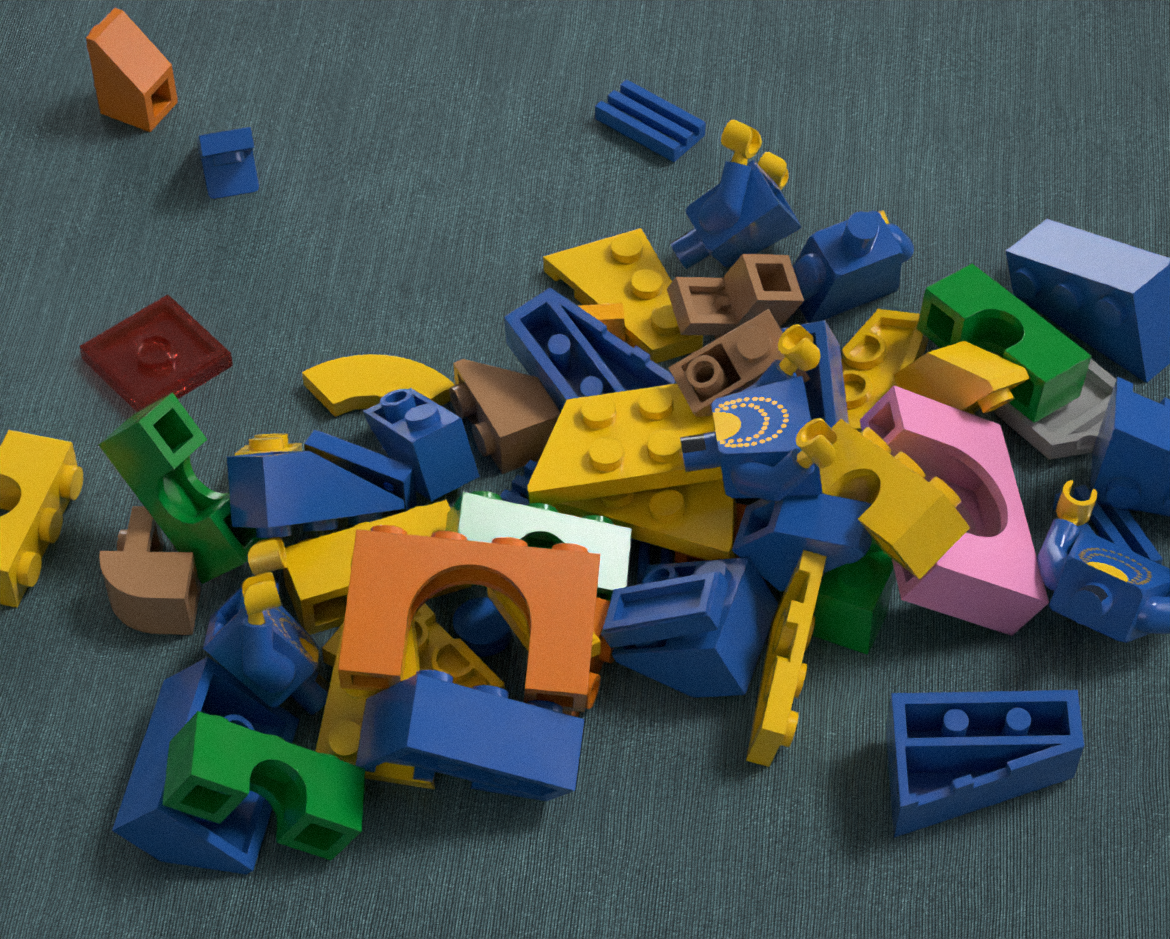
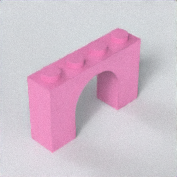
(993, 569)

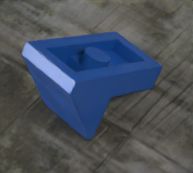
(228, 162)

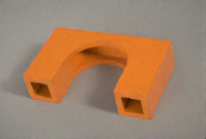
(401, 571)

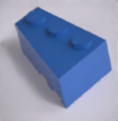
(1098, 292)
(575, 351)
(1133, 453)
(472, 736)
(976, 750)

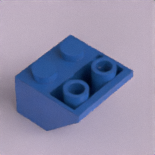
(715, 660)

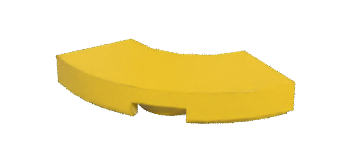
(365, 379)

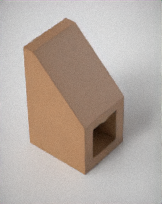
(729, 363)
(506, 410)

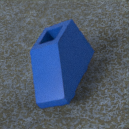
(426, 438)
(780, 531)

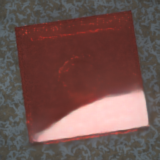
(156, 354)

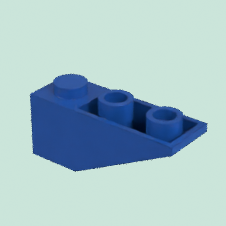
(297, 488)

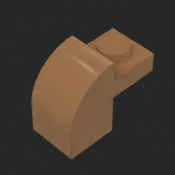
(744, 292)
(147, 586)

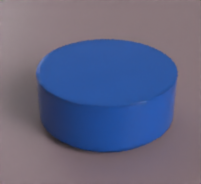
(481, 627)

